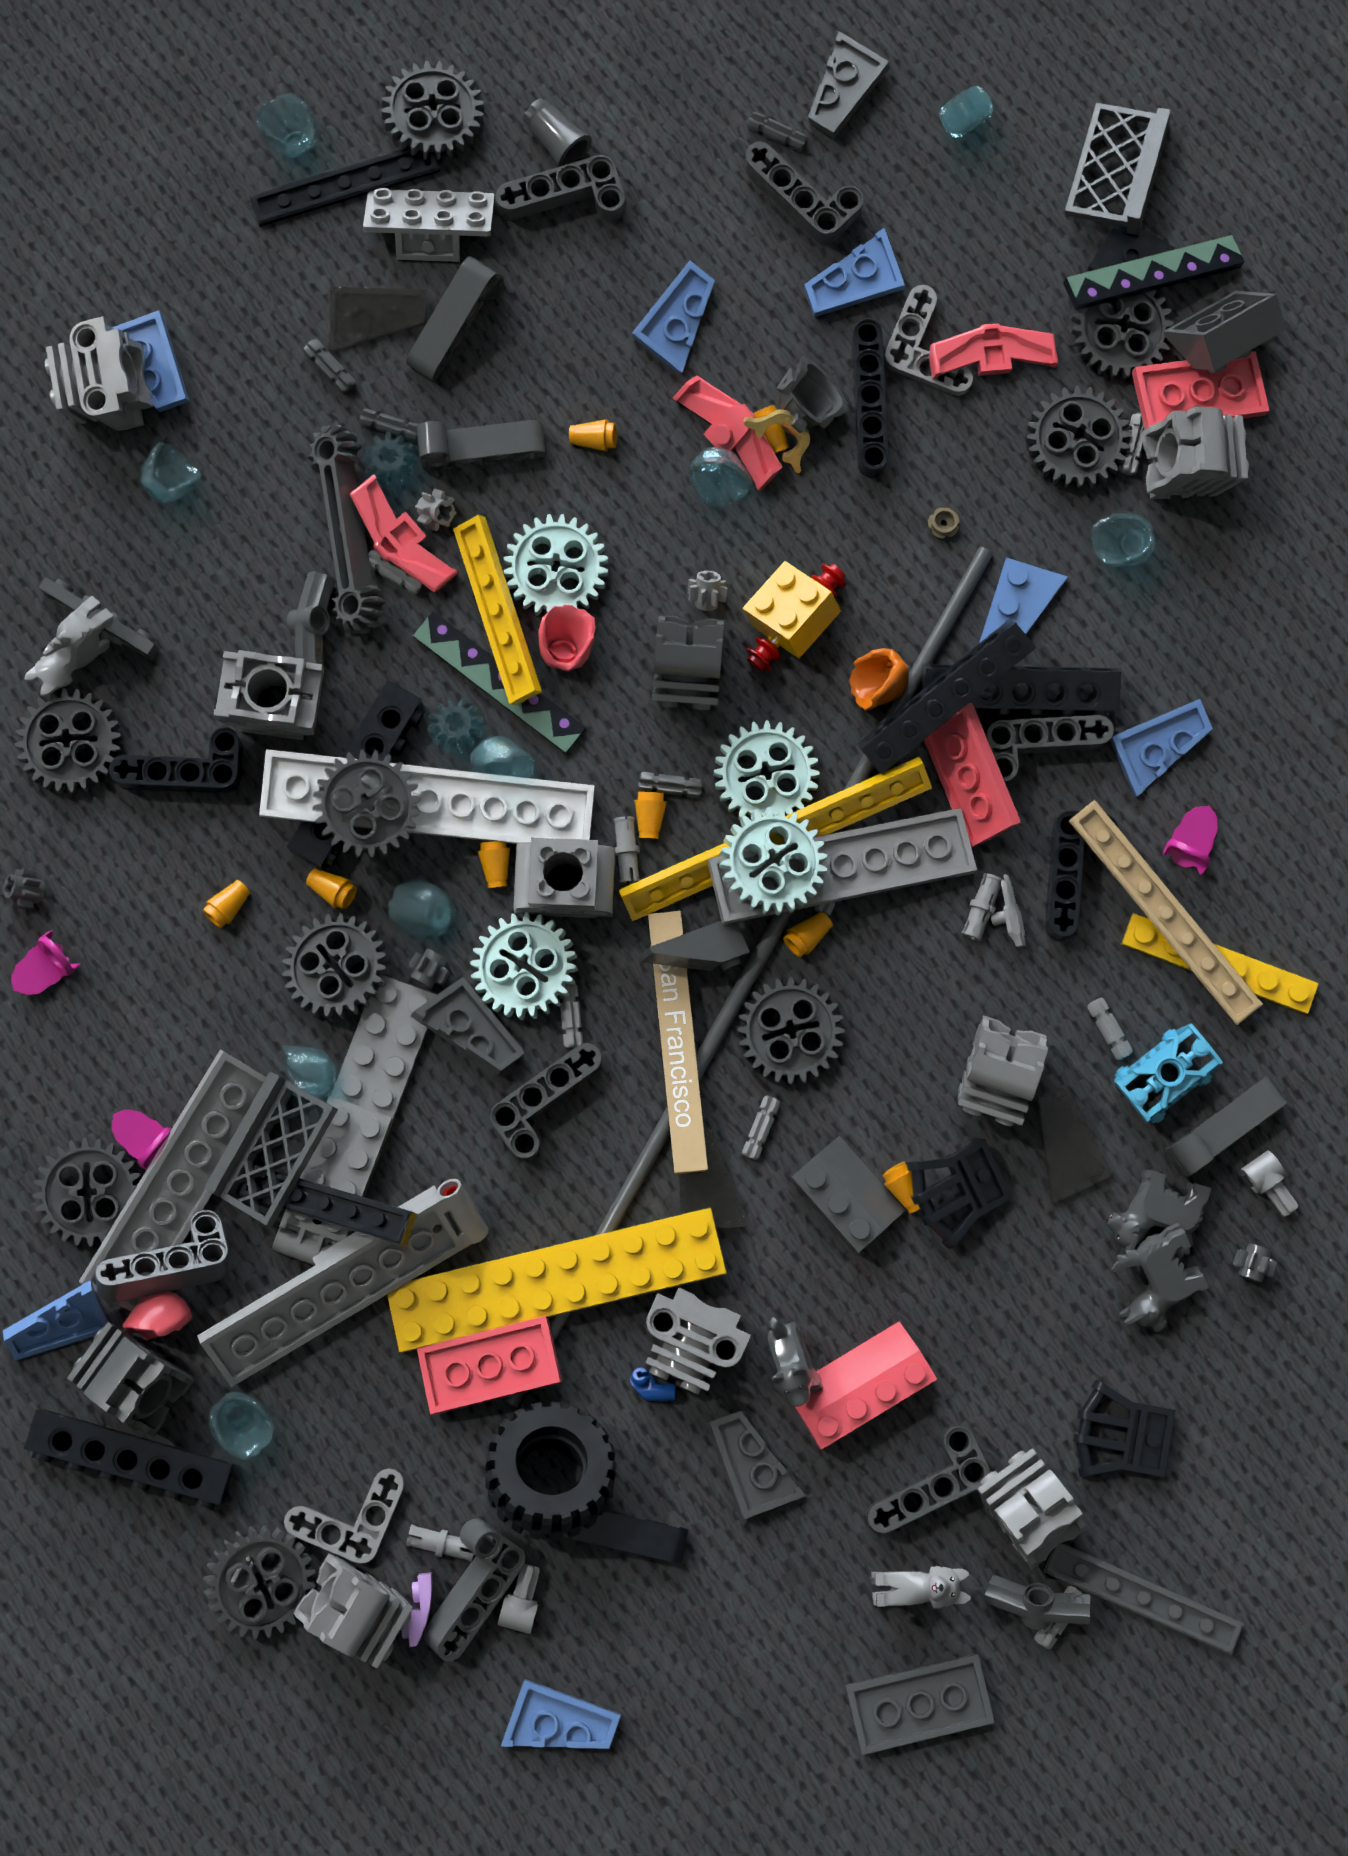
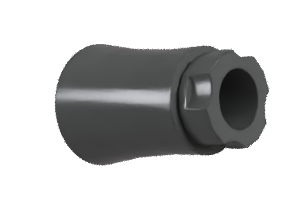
(556, 132)

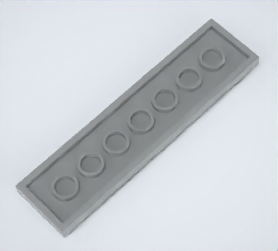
(866, 862)
(175, 1180)

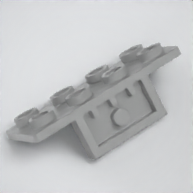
(428, 222)

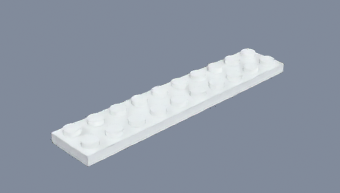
(450, 804)

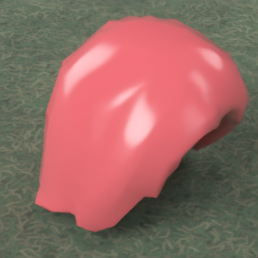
(566, 637)
(158, 1315)

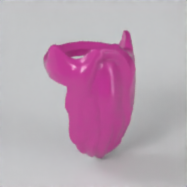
(1193, 839)
(41, 967)
(139, 1135)

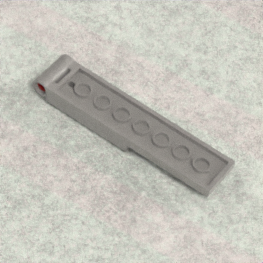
(367, 1103)
(343, 1283)

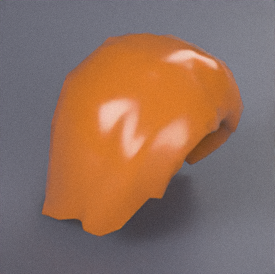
(878, 678)

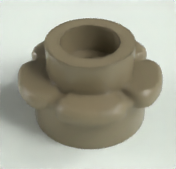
(940, 515)

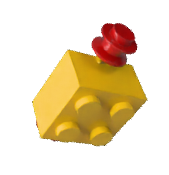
(792, 611)

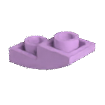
(422, 1593)

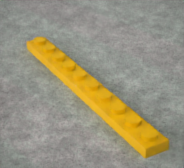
(825, 816)

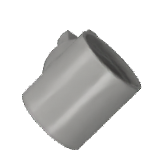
(1266, 1176)
(520, 1608)

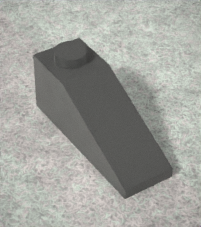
(701, 949)

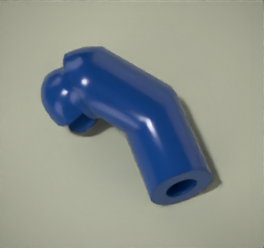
(649, 1388)

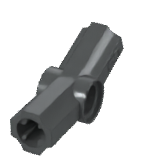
(311, 617)
(1038, 1603)

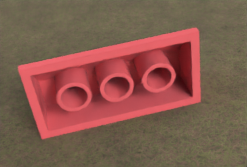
(865, 1384)

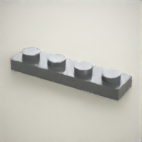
(138, 641)

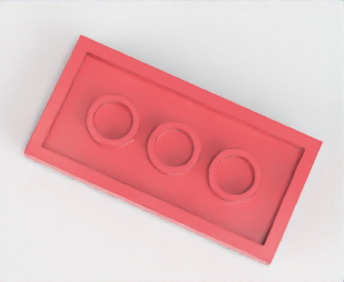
(1180, 387)
(972, 776)
(489, 1365)

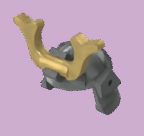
(805, 401)

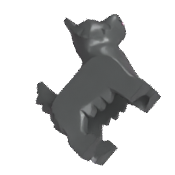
(1158, 1207)
(1165, 1274)
(794, 1365)

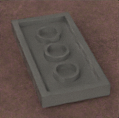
(919, 1704)

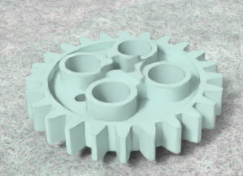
(560, 539)
(758, 745)
(791, 885)
(540, 942)

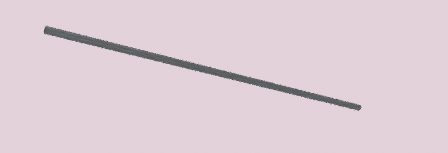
(774, 929)

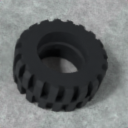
(550, 1429)

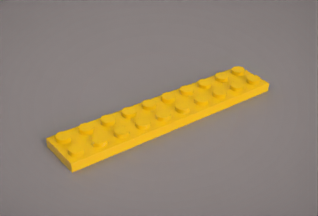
(557, 1279)

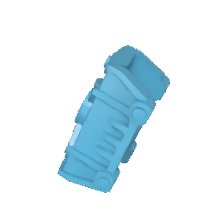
(1151, 1064)

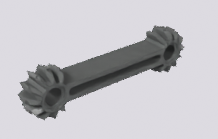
(358, 600)

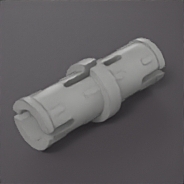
(626, 850)
(982, 907)
(438, 1542)

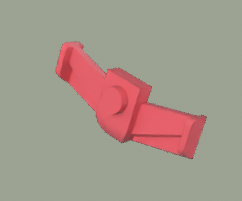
(992, 350)
(729, 428)
(399, 538)

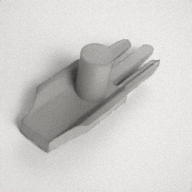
(1011, 915)

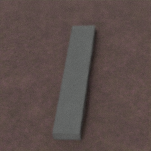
(1144, 1597)

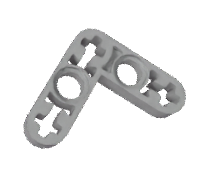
(915, 355)
(362, 1527)

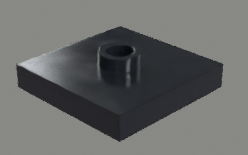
(1125, 247)

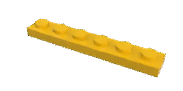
(497, 610)
(1263, 979)

